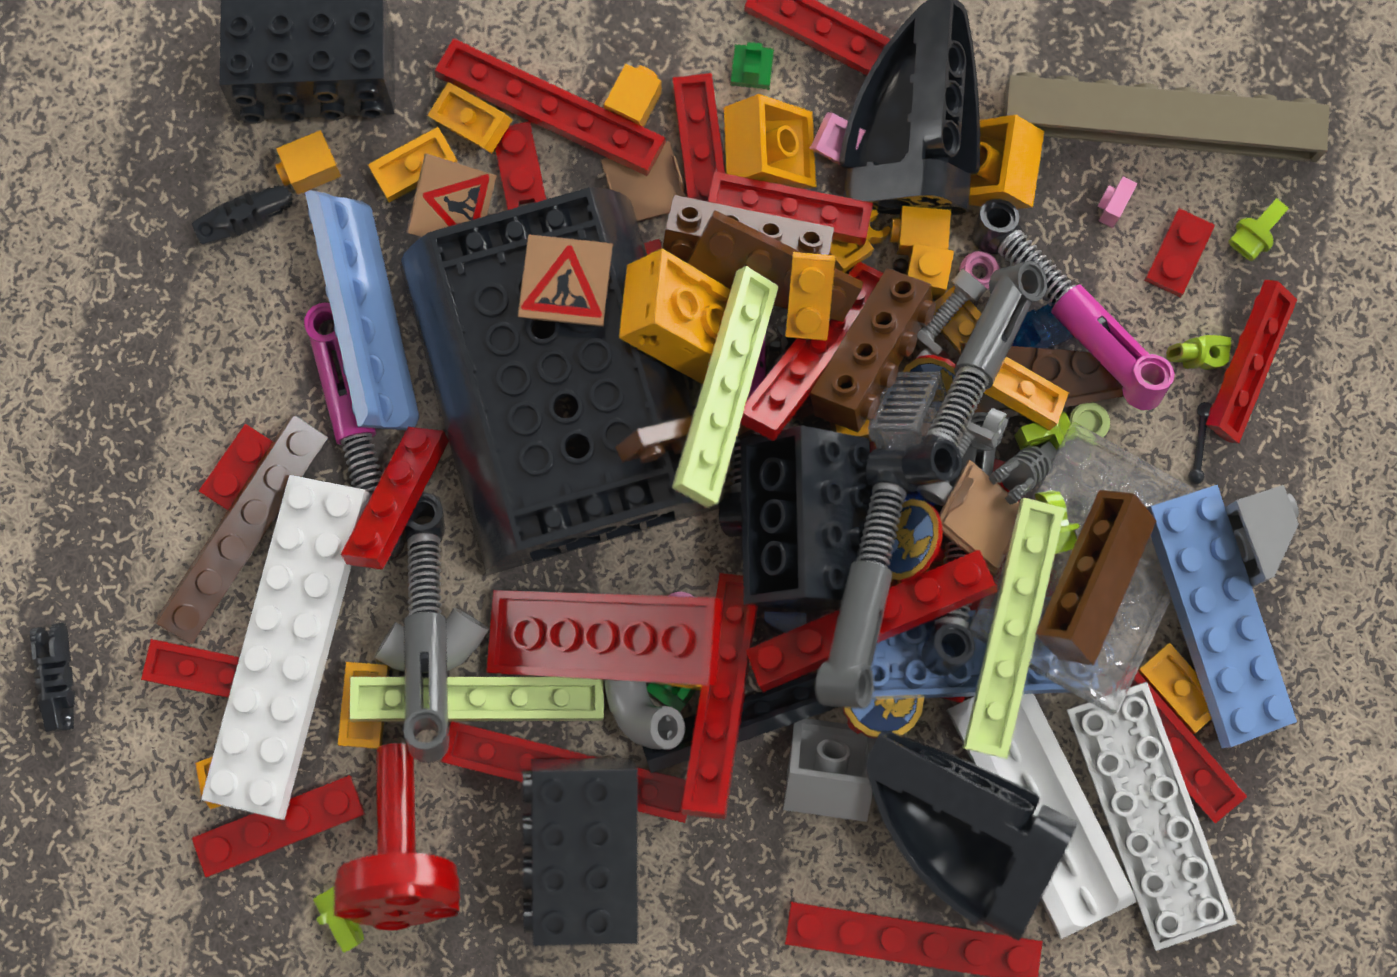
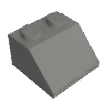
(1263, 530)
(828, 771)

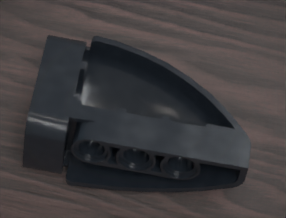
(917, 117)
(968, 831)

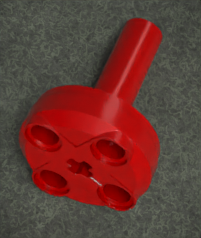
(396, 884)

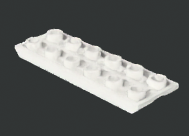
(1152, 819)
(1088, 878)

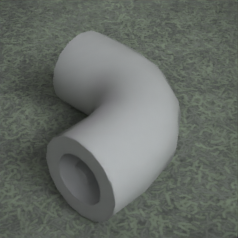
(463, 638)
(640, 718)

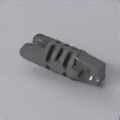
(1024, 470)

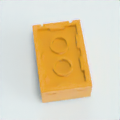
(672, 312)

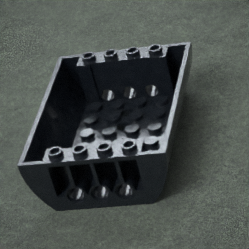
(503, 384)

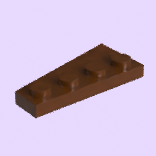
(731, 245)
(1068, 369)

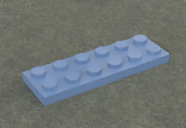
(1220, 617)

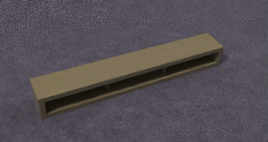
(1170, 117)

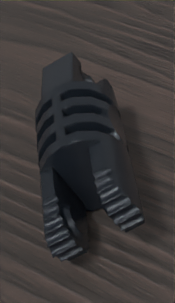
(242, 214)
(53, 676)

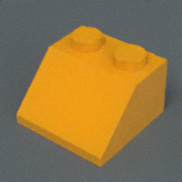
(770, 142)
(1007, 162)

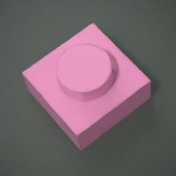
(830, 137)
(1115, 201)

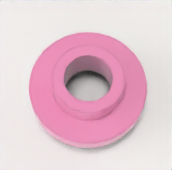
(982, 259)

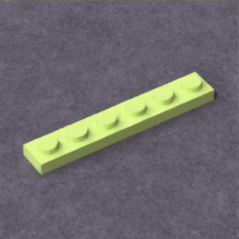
(726, 387)
(1014, 628)
(484, 699)

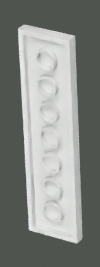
(285, 649)

